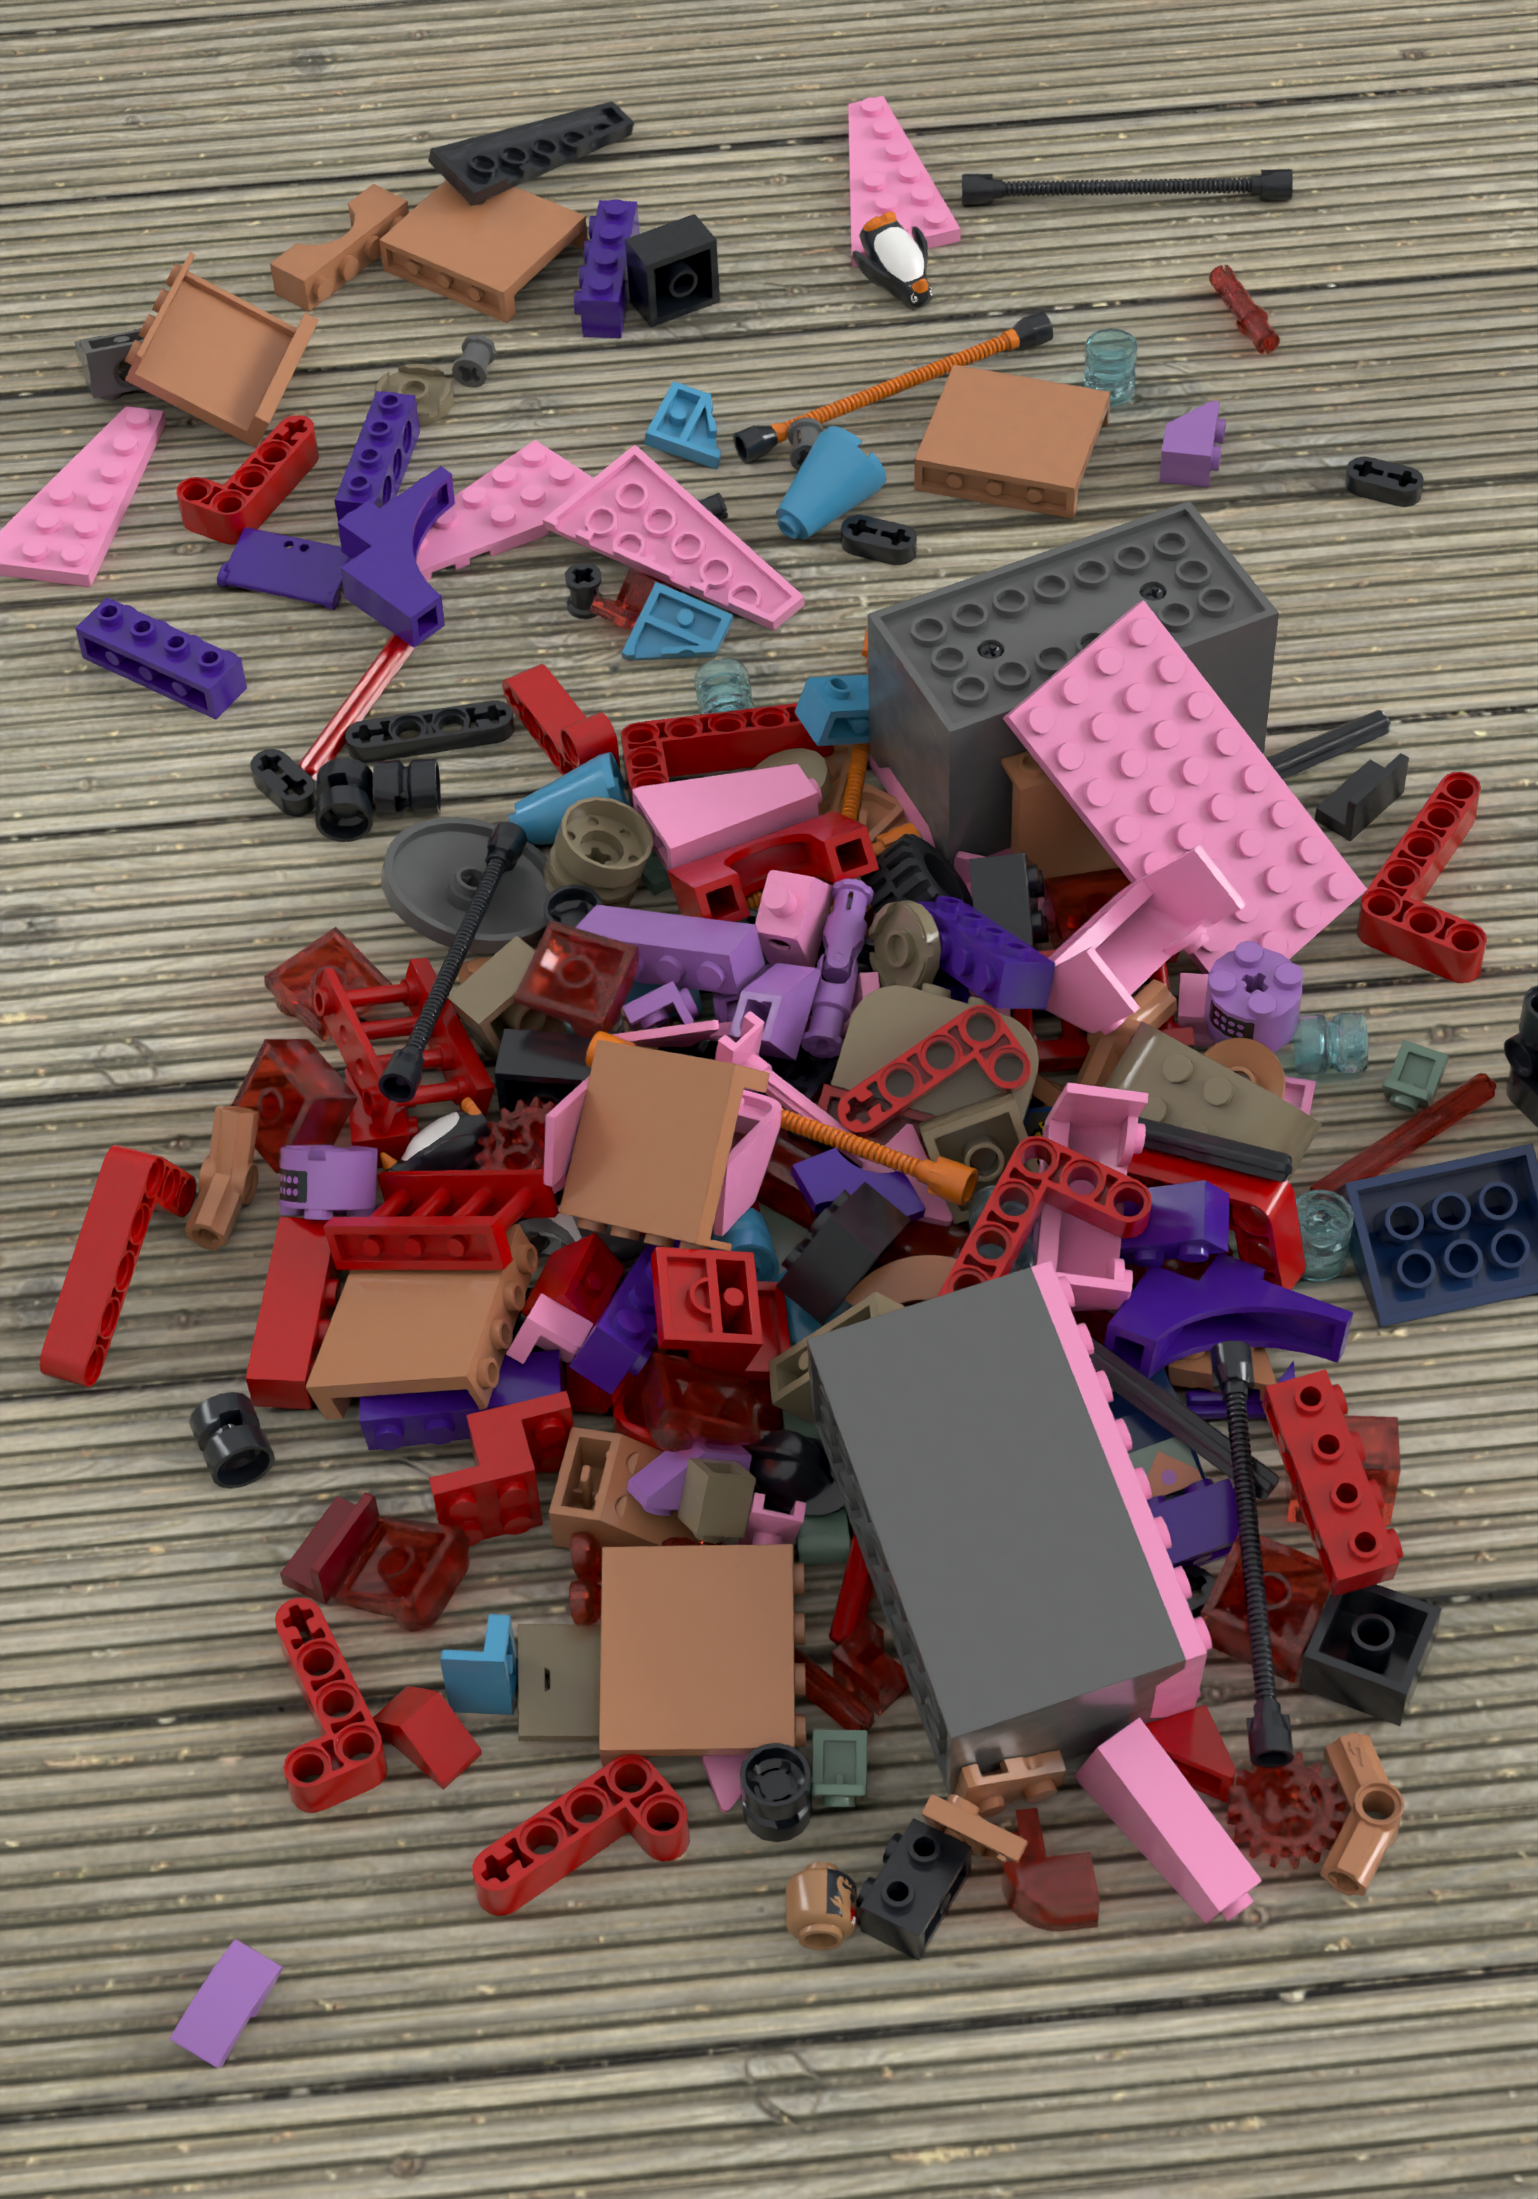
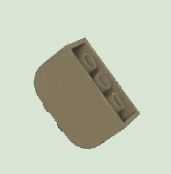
(902, 1016)
(1208, 1097)

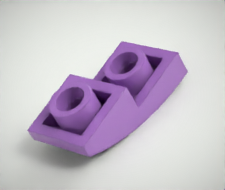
(226, 2003)

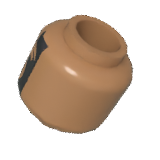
(821, 1906)

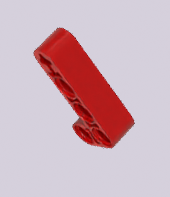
(256, 486)
(557, 721)
(928, 1079)
(325, 1696)
(512, 1875)

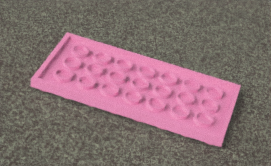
(1169, 768)

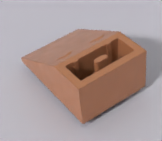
(595, 1497)

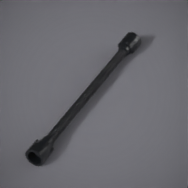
(1269, 185)
(404, 1070)
(1268, 1729)

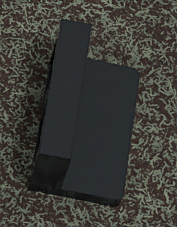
(1363, 797)

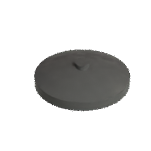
(435, 873)

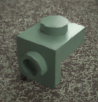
(1415, 1077)
(839, 1766)

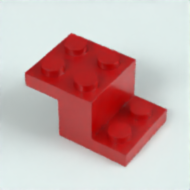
(718, 1310)
(508, 1452)

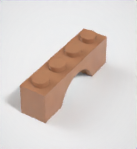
(314, 272)

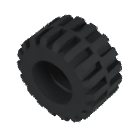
(914, 872)

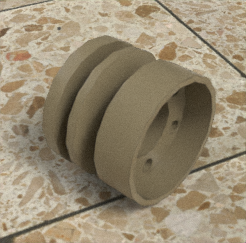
(601, 848)

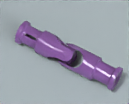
(843, 942)

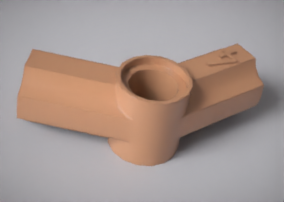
(1155, 1009)
(226, 1177)
(1362, 1838)

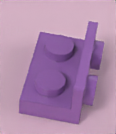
(654, 1008)

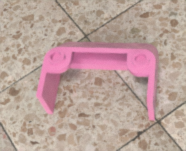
(1135, 937)
(1106, 1129)
(748, 1157)

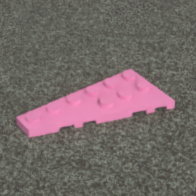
(891, 177)
(501, 509)
(77, 514)
(660, 529)

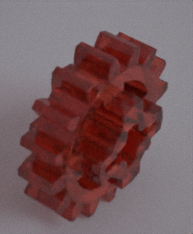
(517, 1139)
(1289, 1819)

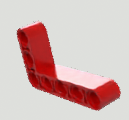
(710, 743)
(1392, 906)
(1034, 1192)
(1259, 1211)
(105, 1258)

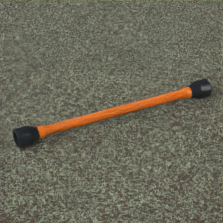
(1026, 333)

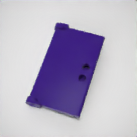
(304, 572)

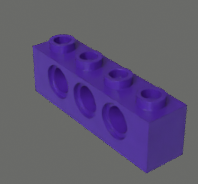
(380, 453)

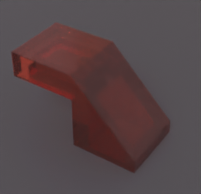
(630, 600)

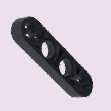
(431, 736)

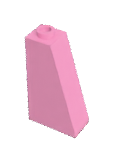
(724, 810)
(1168, 1822)

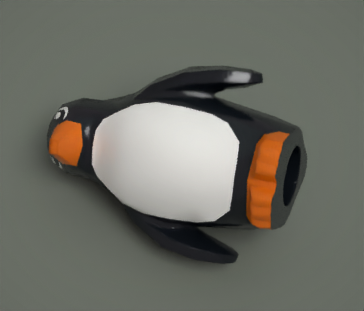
(895, 260)
(445, 1143)

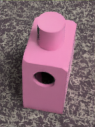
(794, 913)

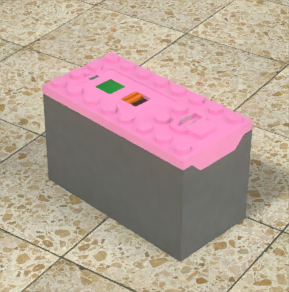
(976, 649)
(1005, 1523)

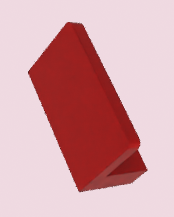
(579, 1278)

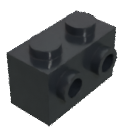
(914, 1888)

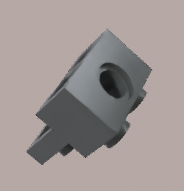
(100, 361)

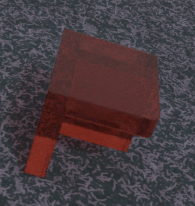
(867, 1670)

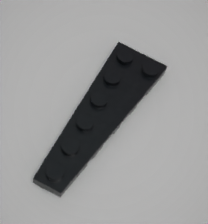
(515, 155)

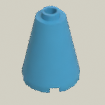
(829, 483)
(544, 809)

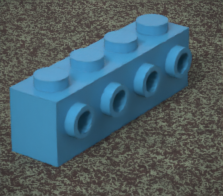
(835, 709)

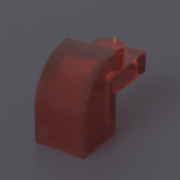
(1052, 1890)

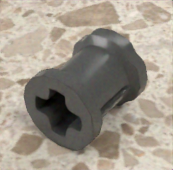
(472, 365)
(809, 431)

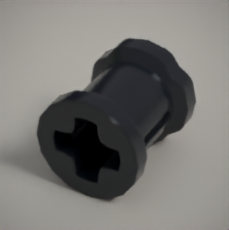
(584, 585)

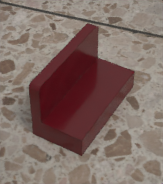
(331, 1548)

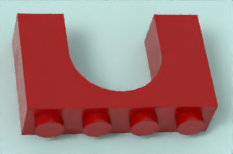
(821, 847)

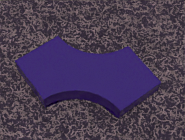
(829, 1173)

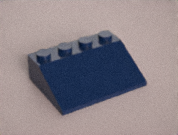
(1446, 1235)

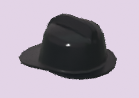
(792, 1470)

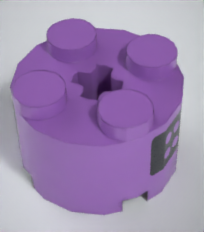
(1254, 996)
(328, 1181)

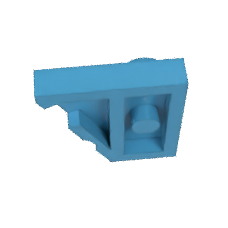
(685, 426)
(676, 628)

